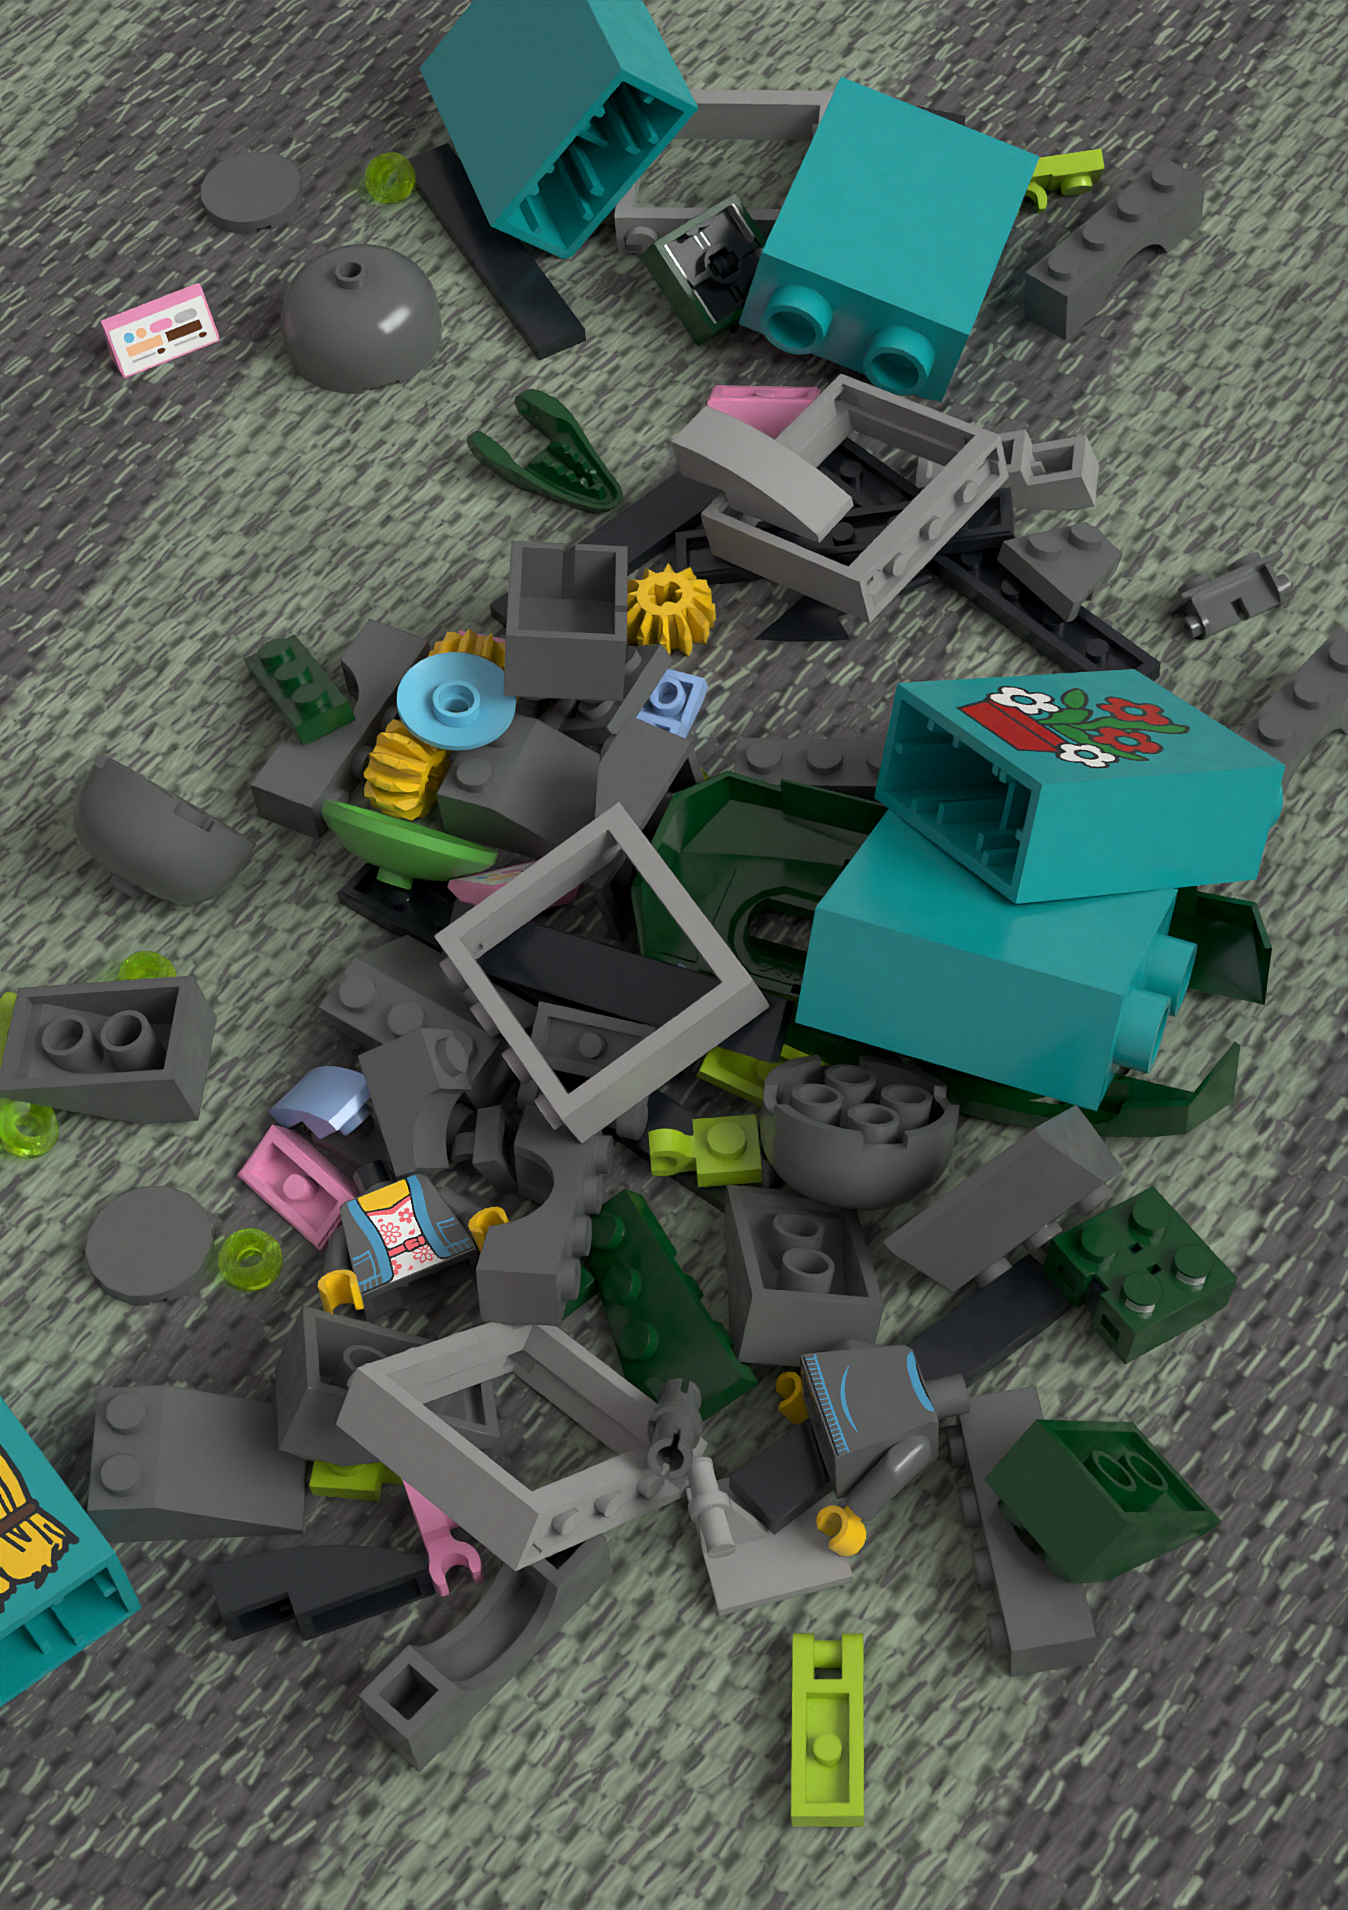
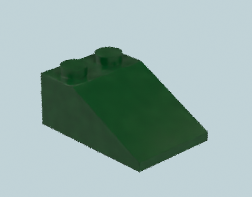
(1096, 1498)

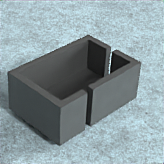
(566, 644)

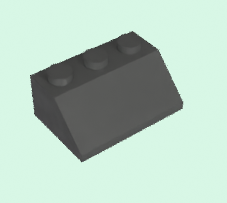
(406, 990)
(1009, 1203)

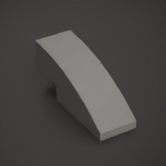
(1057, 472)
(759, 475)

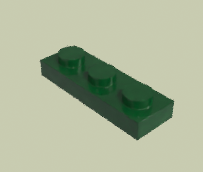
(299, 689)

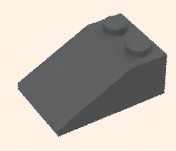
(642, 772)
(521, 790)
(111, 1049)
(795, 1276)
(313, 1380)
(190, 1467)

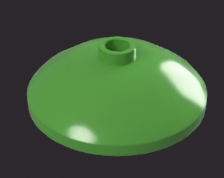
(404, 847)

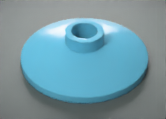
(451, 684)

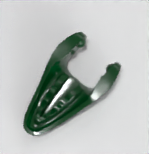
(564, 470)

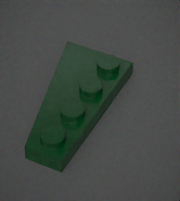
(658, 1309)

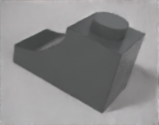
(413, 1094)

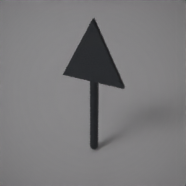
(818, 621)

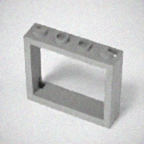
(724, 116)
(970, 476)
(659, 1054)
(517, 1525)

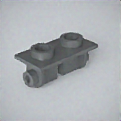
(1249, 582)

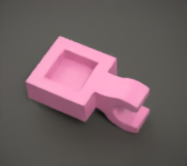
(440, 1545)

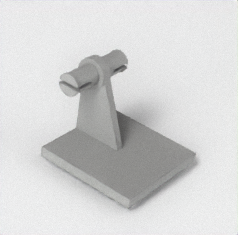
(746, 1559)

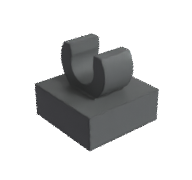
(490, 1148)

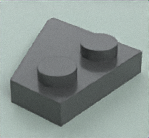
(1062, 565)

